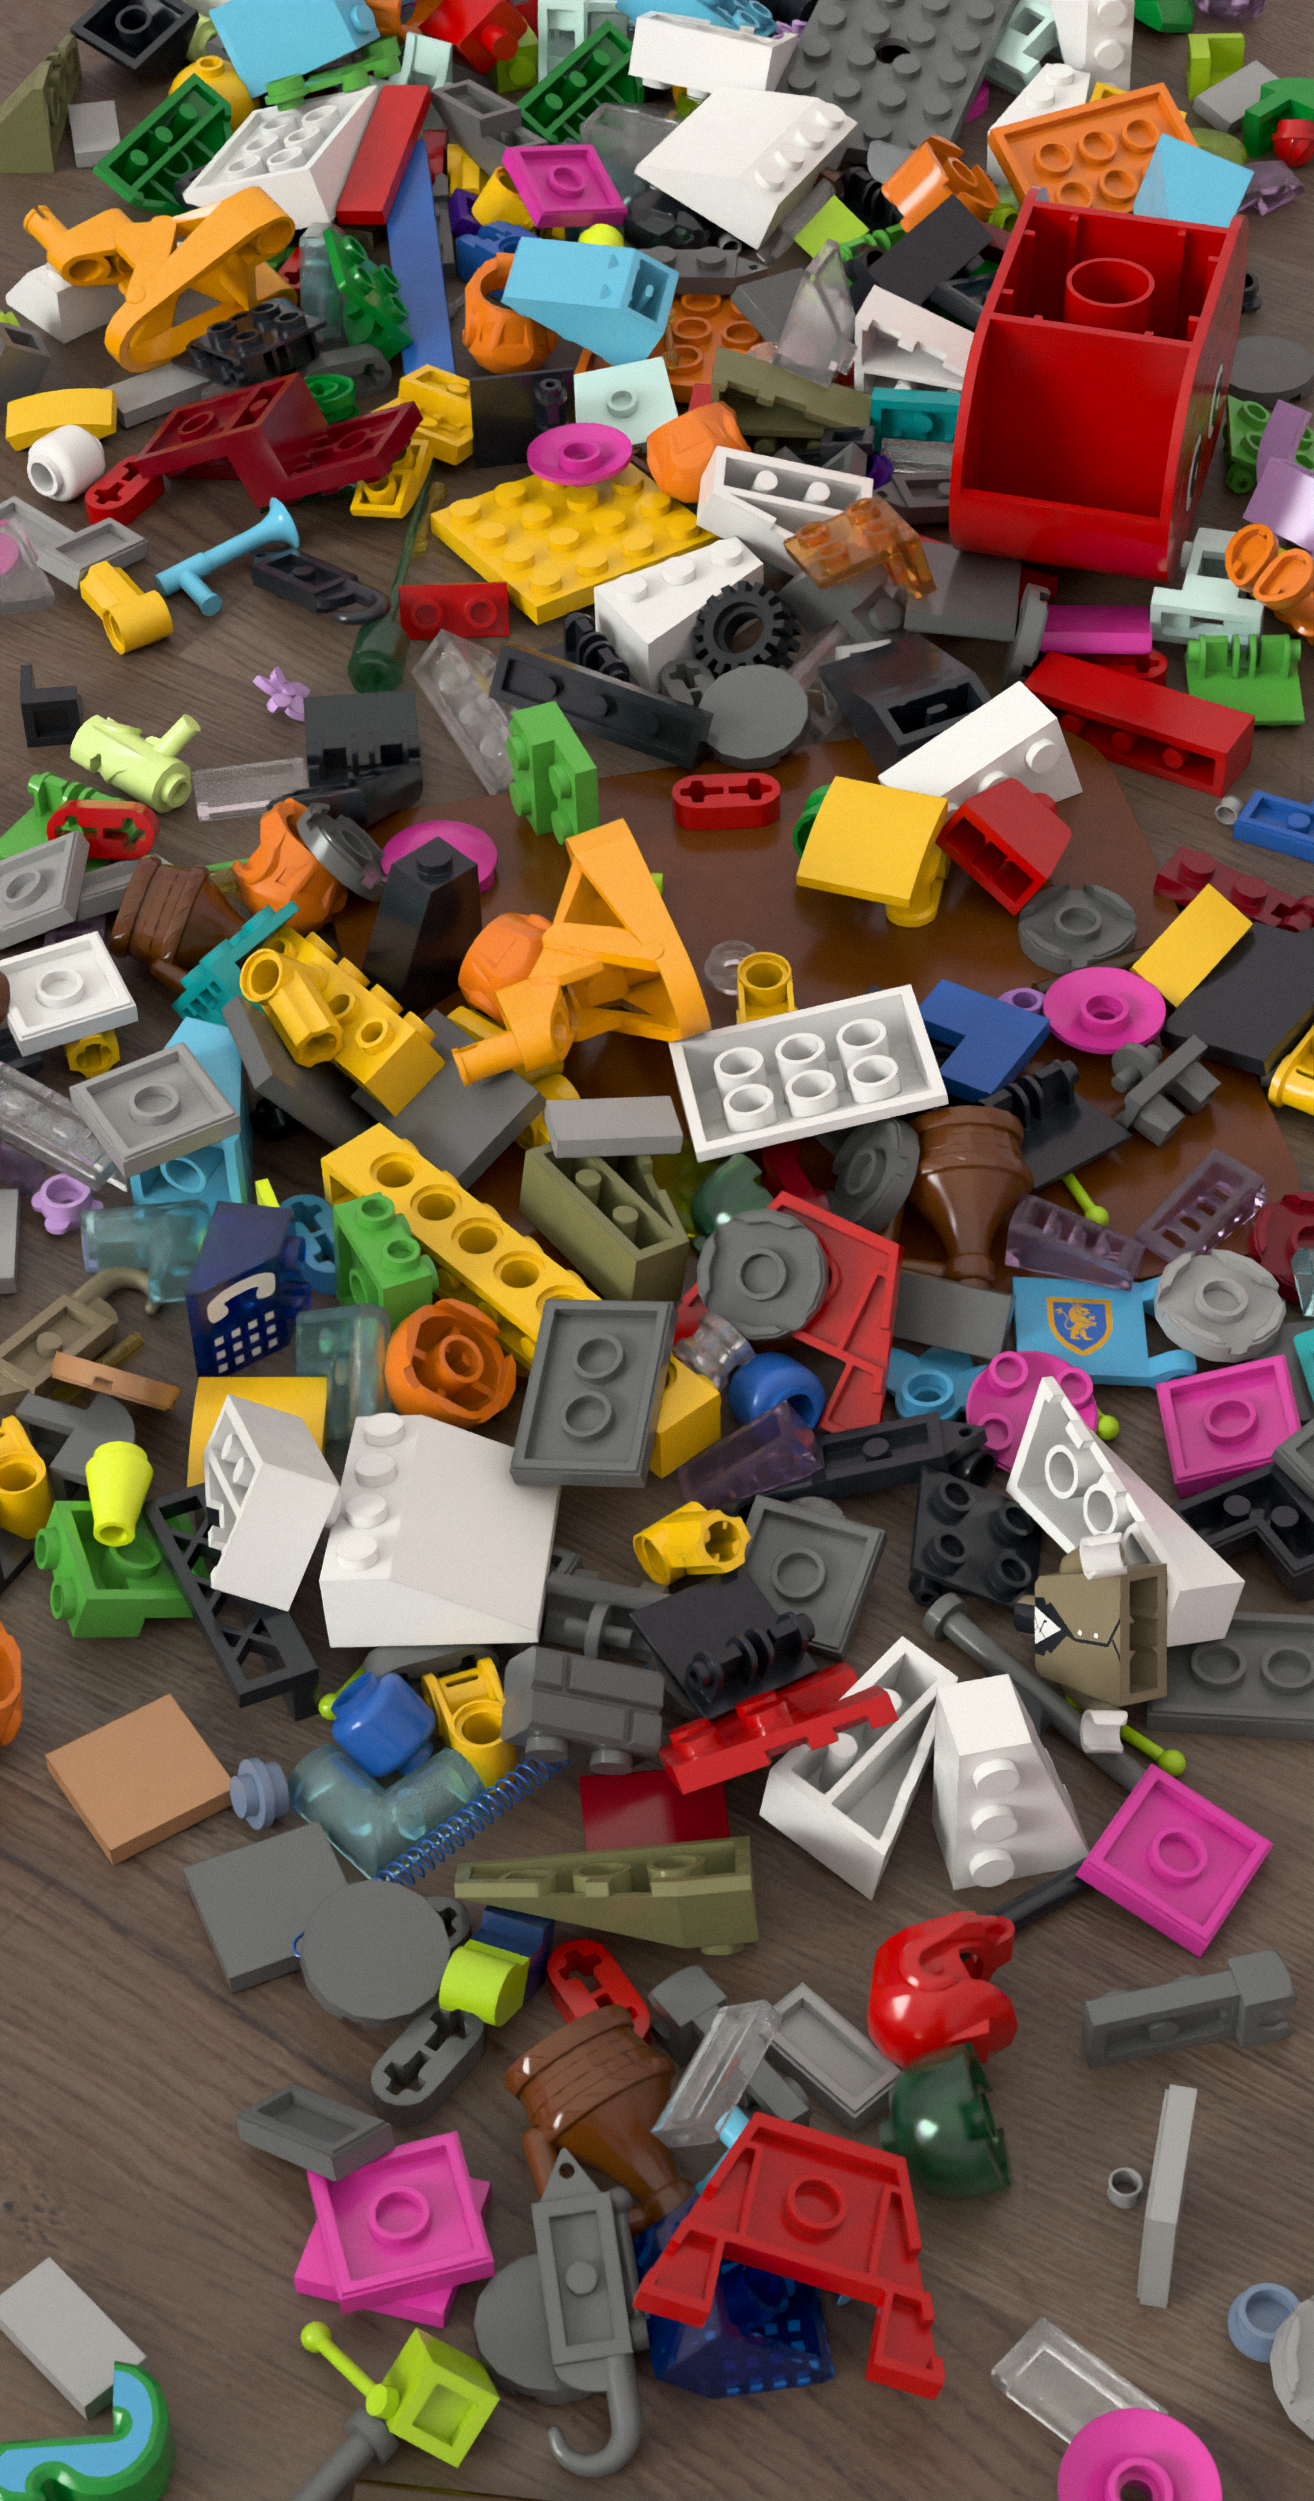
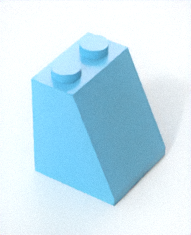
(289, 36)
(1191, 185)
(225, 1167)

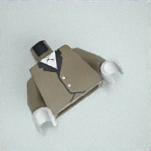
(1100, 1634)

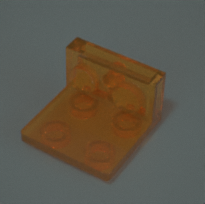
(859, 539)

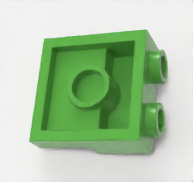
(552, 773)
(380, 1259)
(107, 1587)

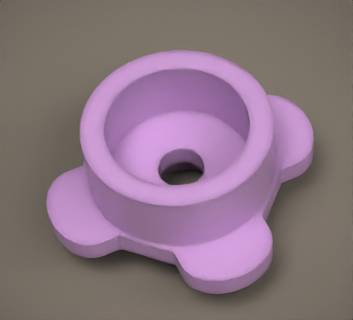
(61, 1203)

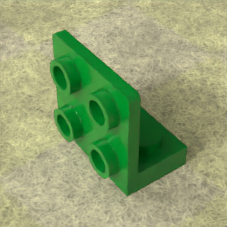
(373, 305)

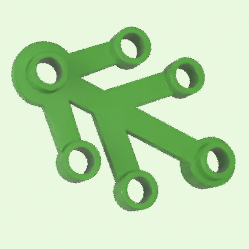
(379, 57)

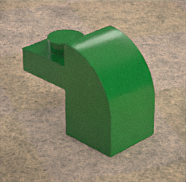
(1278, 101)

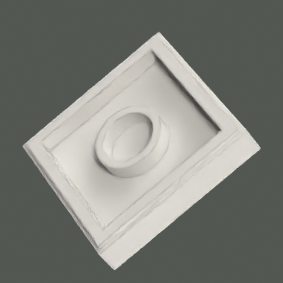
(65, 994)

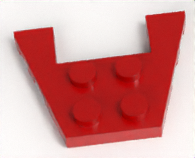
(854, 1318)
(770, 1725)
(816, 2216)

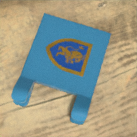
(1095, 1330)

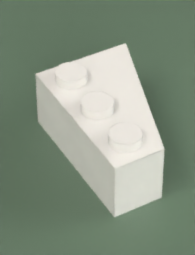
(706, 56)
(998, 741)
(856, 1793)

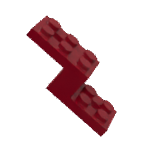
(279, 441)

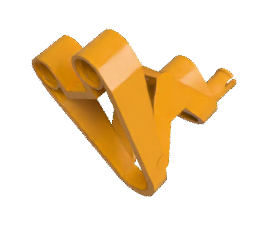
(219, 258)
(609, 950)

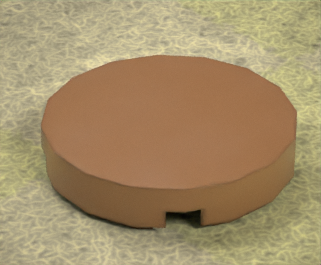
(115, 1382)

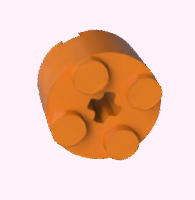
(932, 176)

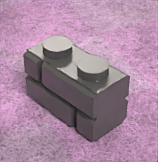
(582, 1710)

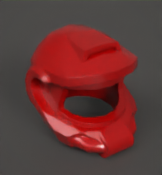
(931, 1998)

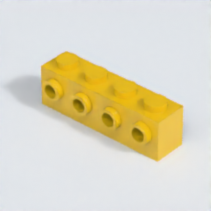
(380, 1049)

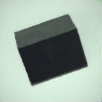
(140, 34)

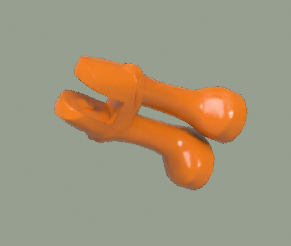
(1276, 581)

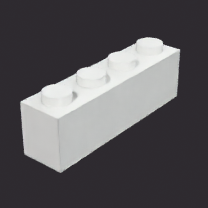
(1096, 38)
(1084, 1489)

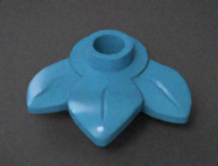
(931, 1382)

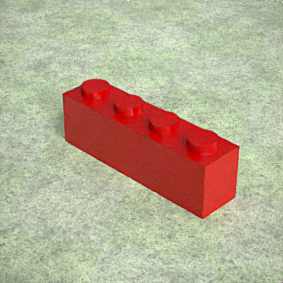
(1146, 723)

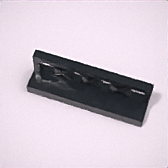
(604, 705)
(267, 1630)

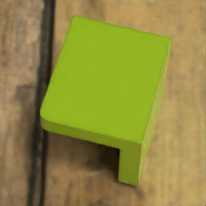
(1212, 60)
(831, 222)
(441, 2397)

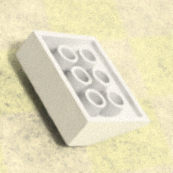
(292, 155)
(749, 157)
(806, 1073)
(435, 1540)

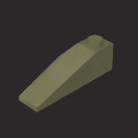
(38, 114)
(657, 1893)

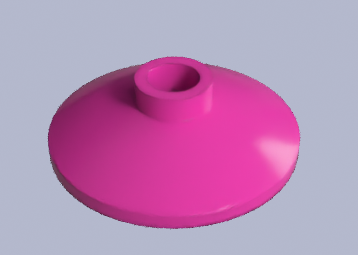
(579, 454)
(1104, 1009)
(1140, 2452)

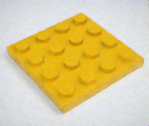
(566, 538)

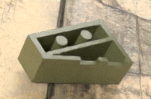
(782, 407)
(608, 1222)

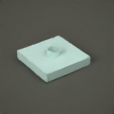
(626, 397)

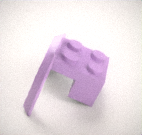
(1283, 487)

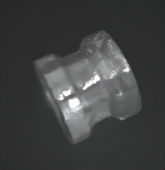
(714, 1349)

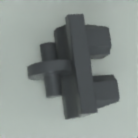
(1152, 1083)
(594, 1614)

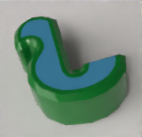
(105, 2467)

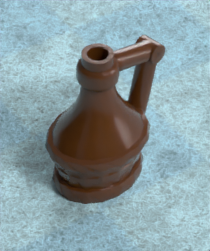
(172, 919)
(965, 1187)
(599, 2098)

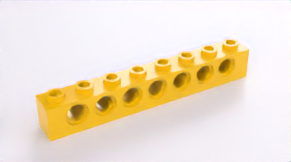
(502, 1272)

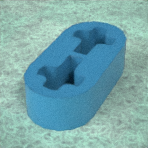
(316, 1213)

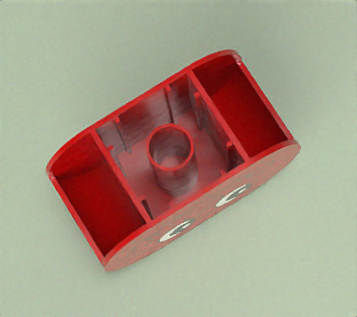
(1096, 389)

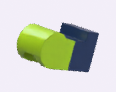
(498, 1966)

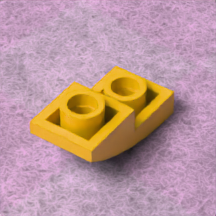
(47, 411)
(398, 490)
(1192, 946)

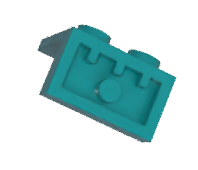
(914, 415)
(218, 975)

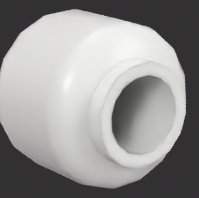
(65, 463)

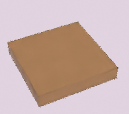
(141, 1778)

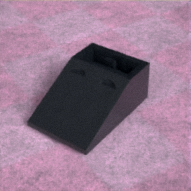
(902, 695)

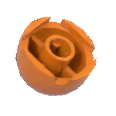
(449, 1365)

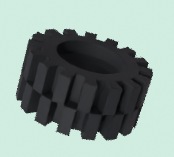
(731, 614)

